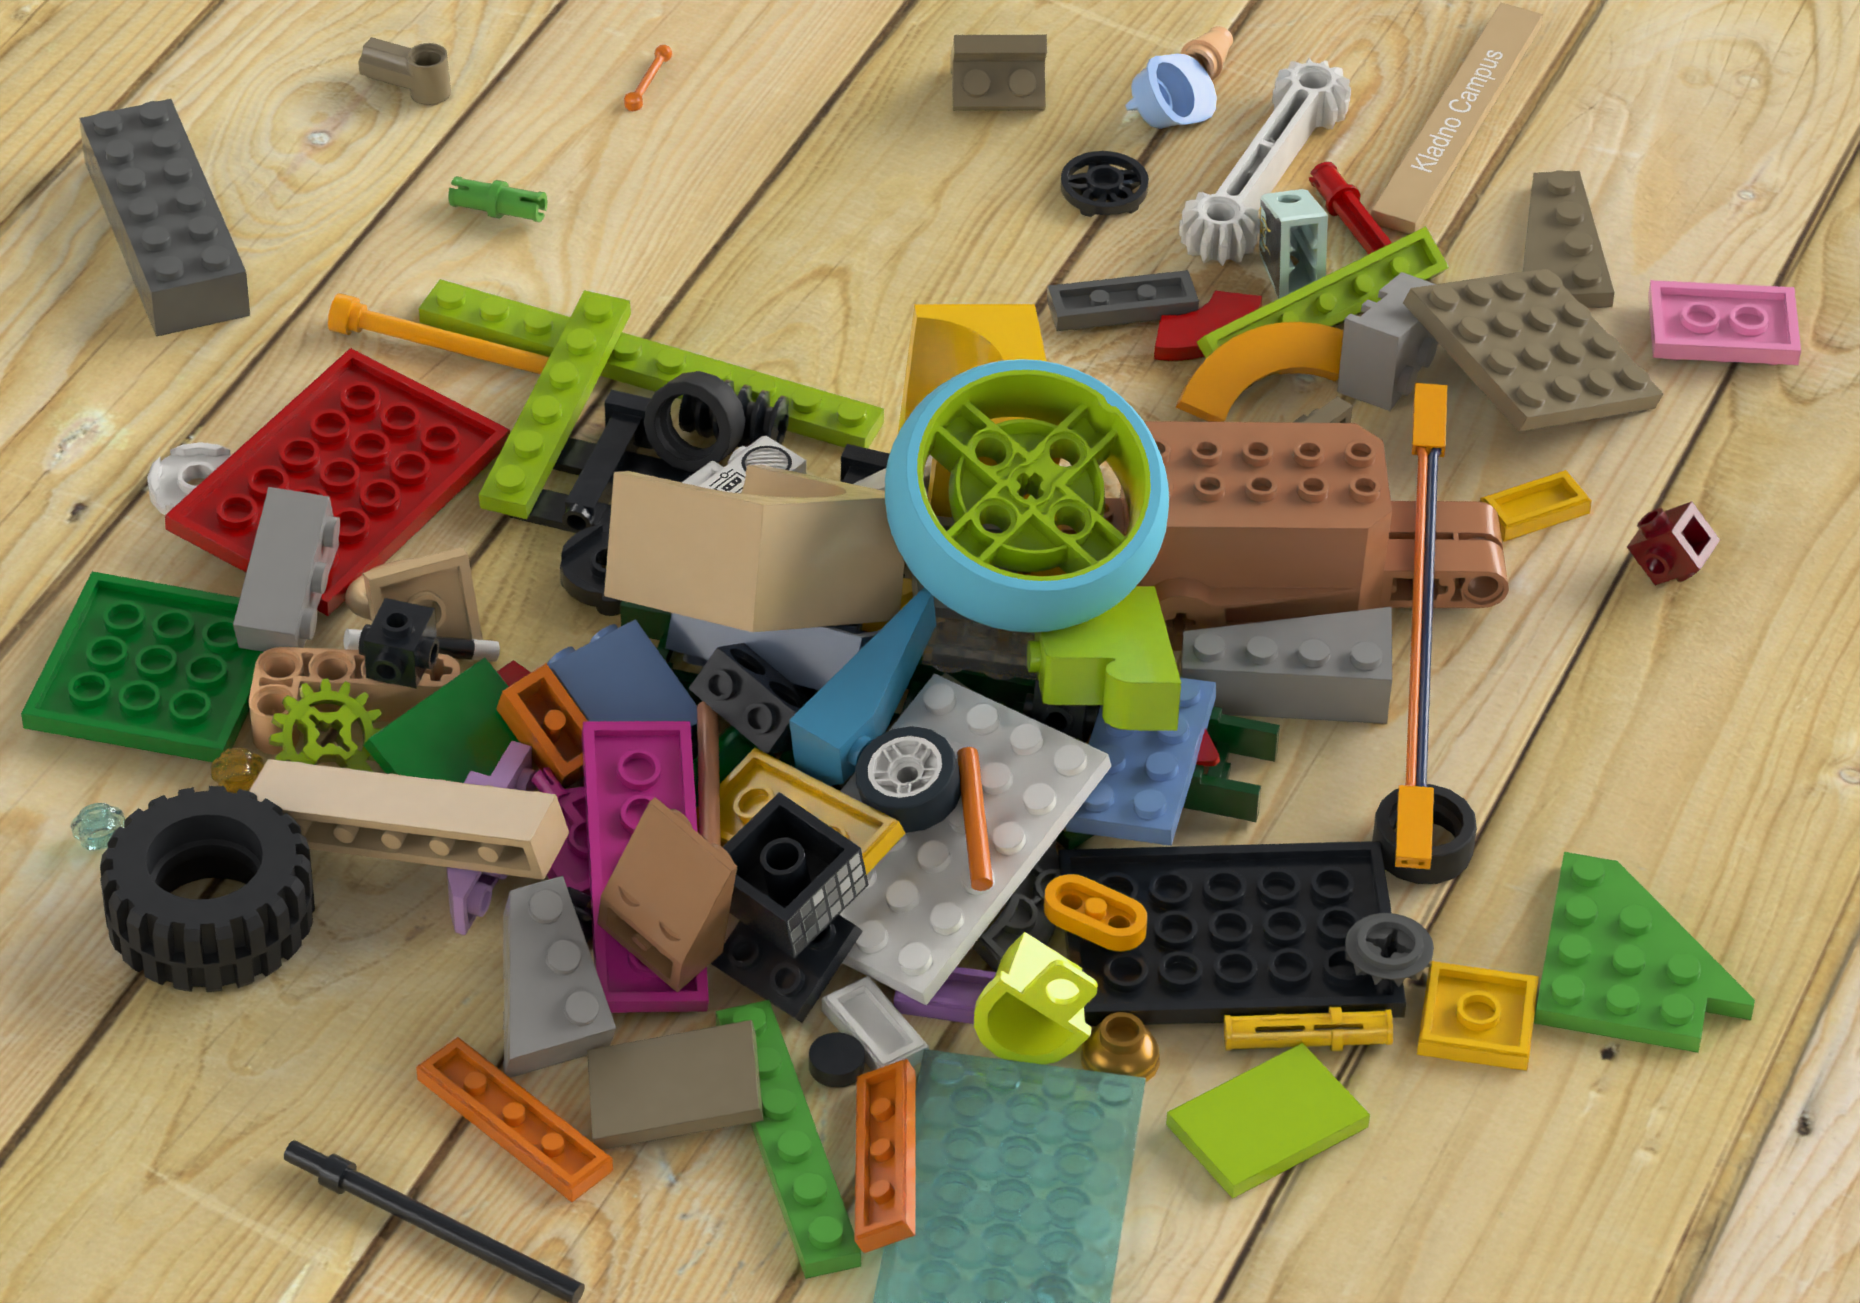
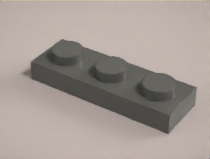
(1121, 300)

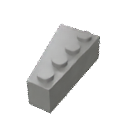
(1298, 666)

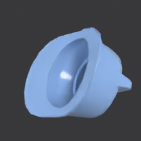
(1173, 92)

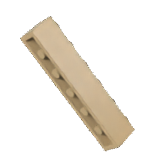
(418, 818)

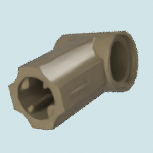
(418, 68)

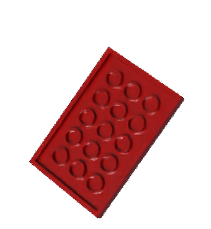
(367, 441)

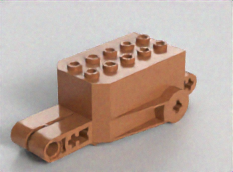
(1299, 527)

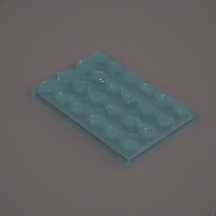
(1015, 1183)

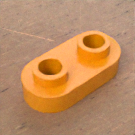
(1099, 912)

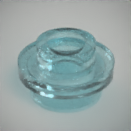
(96, 825)

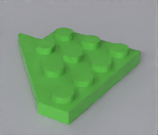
(1627, 964)

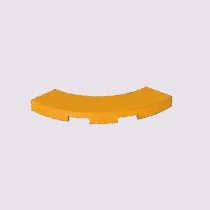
(1258, 354)

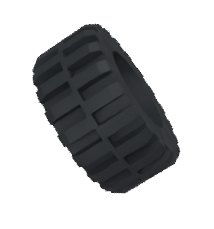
(219, 937)

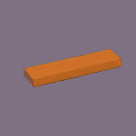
(515, 1119)
(885, 1156)

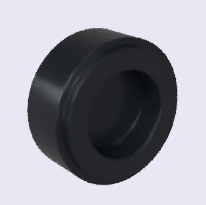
(836, 1059)

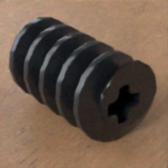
(759, 416)

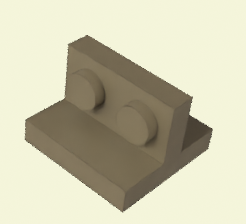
(998, 72)

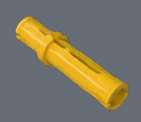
(1374, 1026)

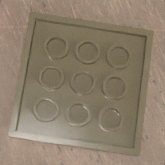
(1533, 349)

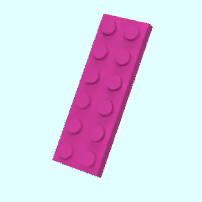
(623, 772)

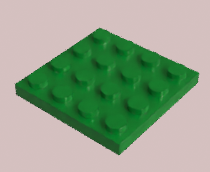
(146, 670)

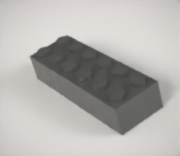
(164, 217)

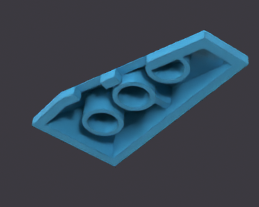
(861, 695)

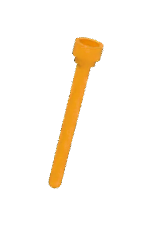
(350, 315)

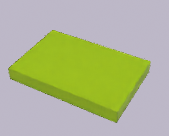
(1267, 1120)

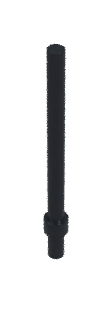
(341, 1176)

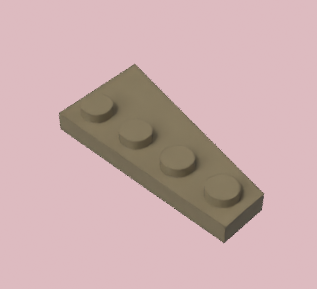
(1566, 238)

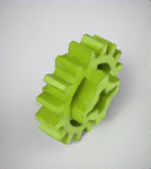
(310, 719)

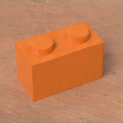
(548, 720)

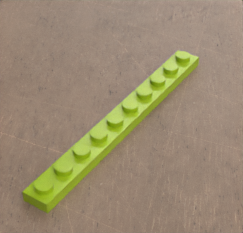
(647, 362)

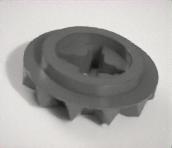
(1376, 932)

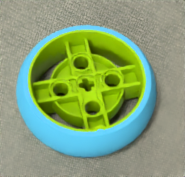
(1068, 420)

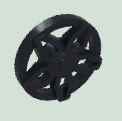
(1104, 183)

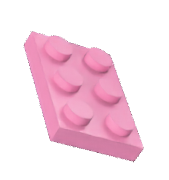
(1724, 322)

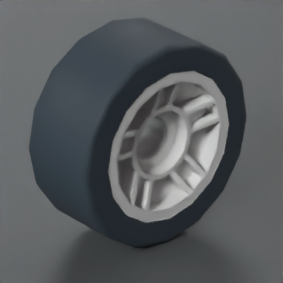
(905, 756)

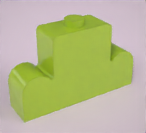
(1113, 662)

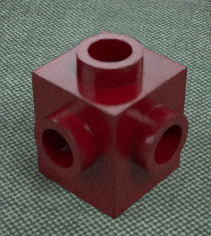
(1673, 543)

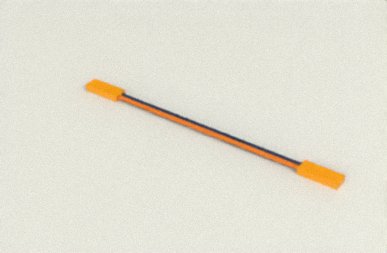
(1414, 797)

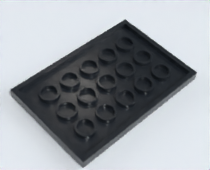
(1236, 931)

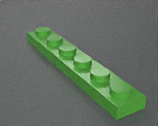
(795, 1153)

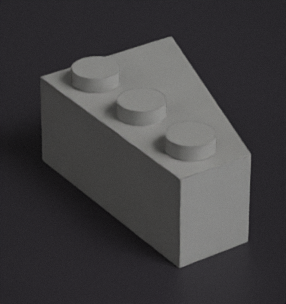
(1385, 347)
(287, 571)
(550, 982)

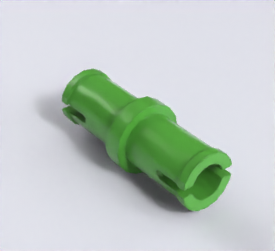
(498, 199)

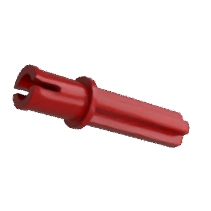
(1344, 201)

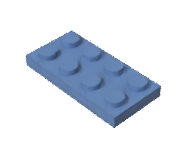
(1148, 773)

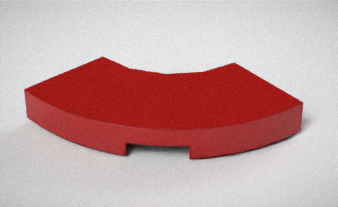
(1179, 333)

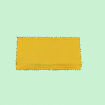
(1538, 504)

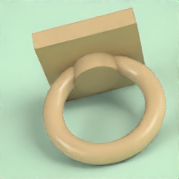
(430, 581)

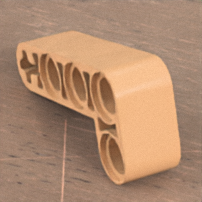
(284, 669)

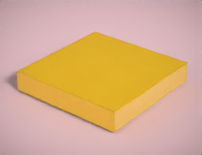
(1478, 1015)

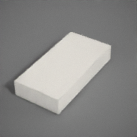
(873, 1020)

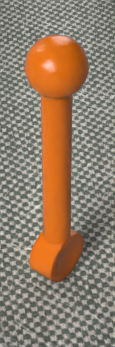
(633, 101)

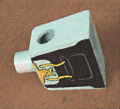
(1296, 227)

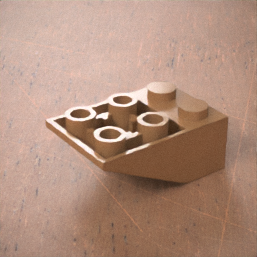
(669, 896)

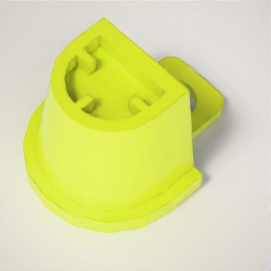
(1034, 1005)

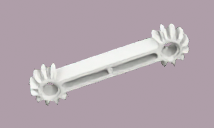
(1228, 222)

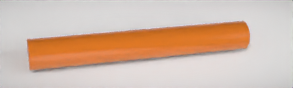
(974, 819)

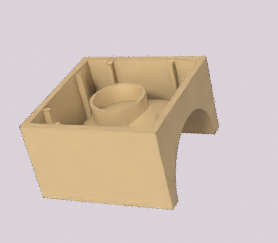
(758, 559)

